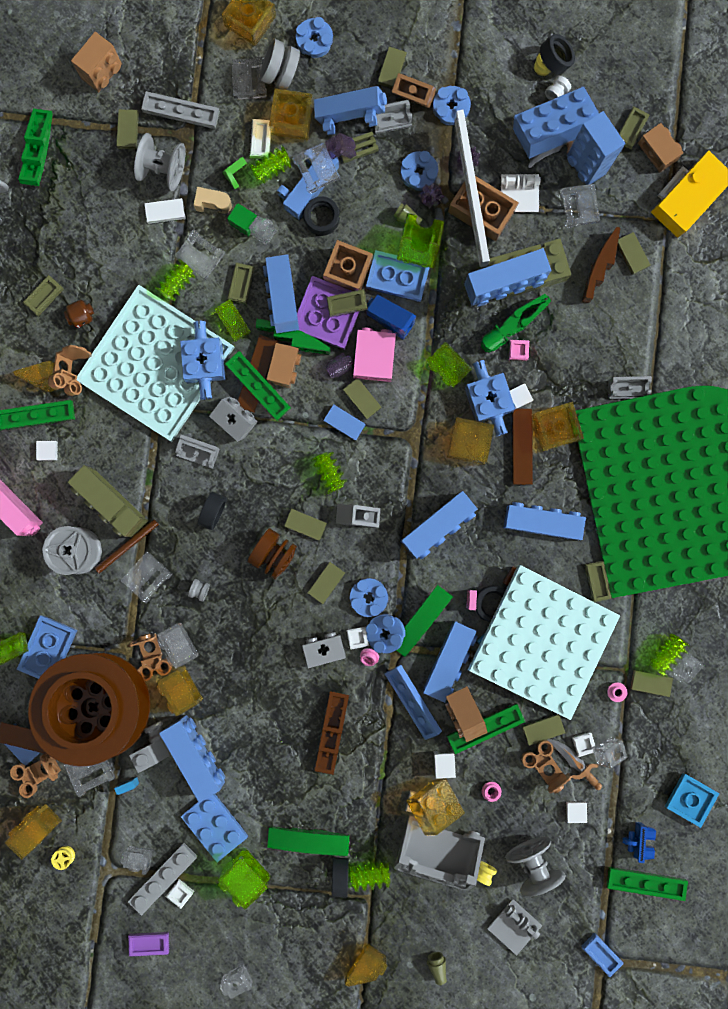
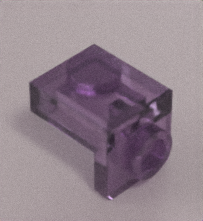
(341, 145)

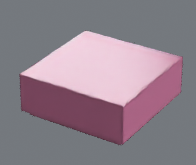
(518, 350)
(471, 599)

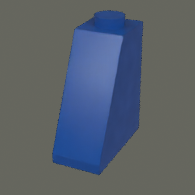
(391, 316)

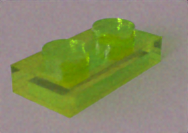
(232, 320)
(13, 647)

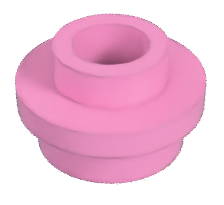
(369, 657)
(611, 692)
(491, 797)

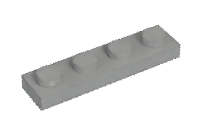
(180, 110)
(162, 879)

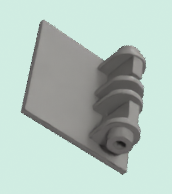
(515, 927)

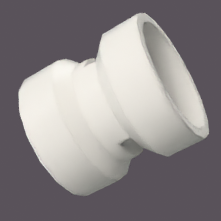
(560, 87)

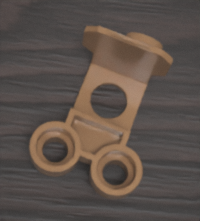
(63, 378)
(151, 660)
(542, 759)
(33, 775)

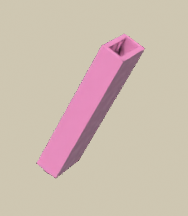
(17, 514)

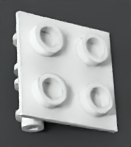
(523, 189)

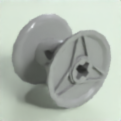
(159, 161)
(72, 550)
(540, 878)

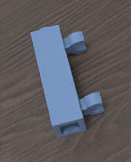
(350, 106)
(299, 197)

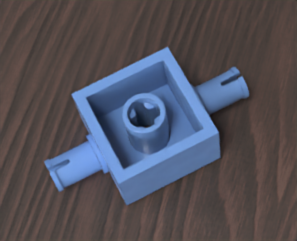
(193, 351)
(494, 387)

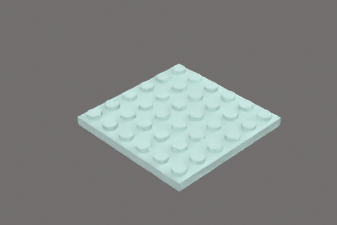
(141, 364)
(544, 642)

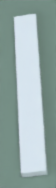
(471, 188)

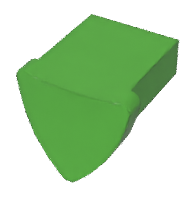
(228, 173)

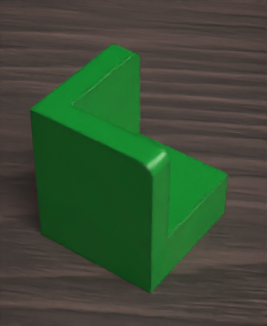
(241, 219)

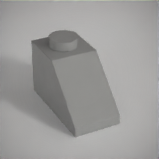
(358, 515)
(149, 755)

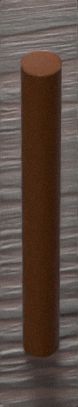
(126, 546)

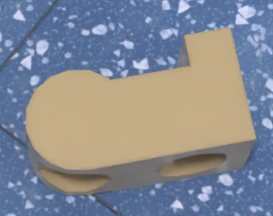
(212, 199)

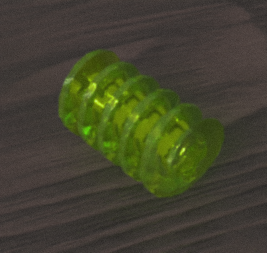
(270, 164)
(176, 280)
(330, 472)
(668, 654)
(370, 877)

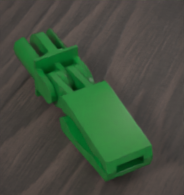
(497, 337)

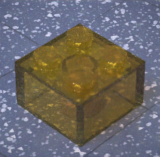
(249, 18)
(291, 114)
(557, 426)
(470, 441)
(179, 691)
(435, 807)
(32, 831)

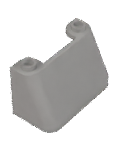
(440, 858)

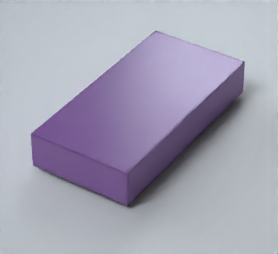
(148, 944)

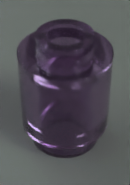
(339, 365)

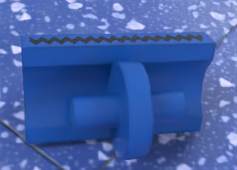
(637, 842)

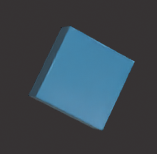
(126, 786)

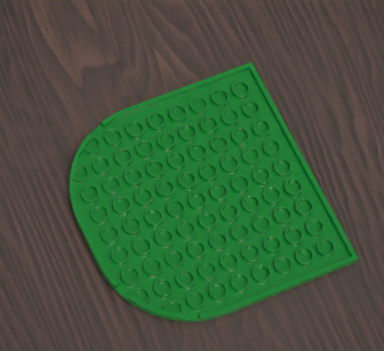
(659, 487)

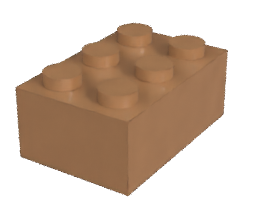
(495, 208)

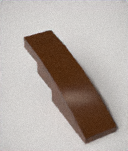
(603, 261)
(331, 733)

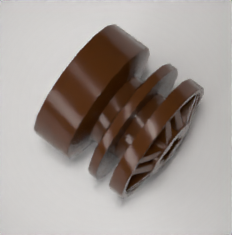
(272, 554)

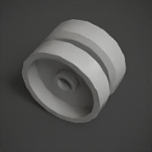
(279, 64)

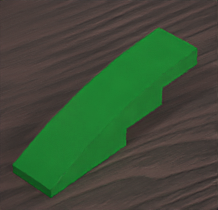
(36, 147)
(298, 338)
(423, 618)
(308, 841)

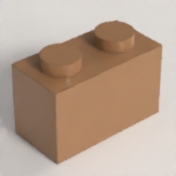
(414, 90)
(660, 147)
(283, 365)

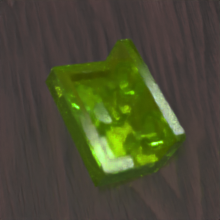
(448, 365)

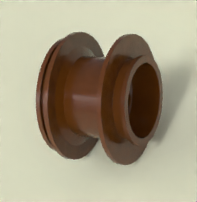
(55, 697)

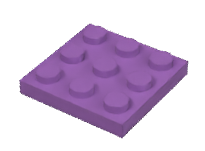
(315, 318)

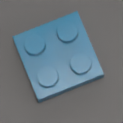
(691, 800)

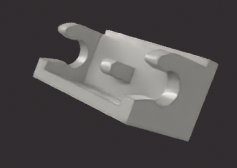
(396, 117)
(629, 387)
(197, 451)

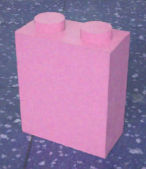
(374, 355)

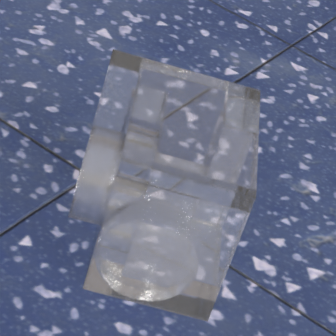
(262, 229)
(679, 670)
(610, 753)
(137, 859)
(238, 976)

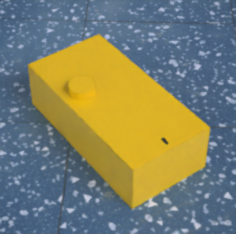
(692, 194)

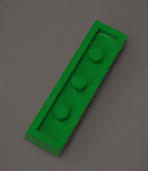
(258, 385)
(36, 415)
(495, 724)
(647, 883)

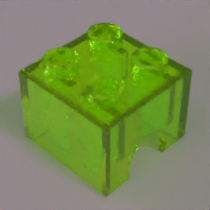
(418, 243)
(244, 879)

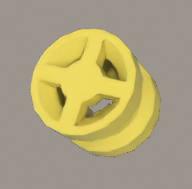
(540, 67)
(61, 862)
(485, 873)

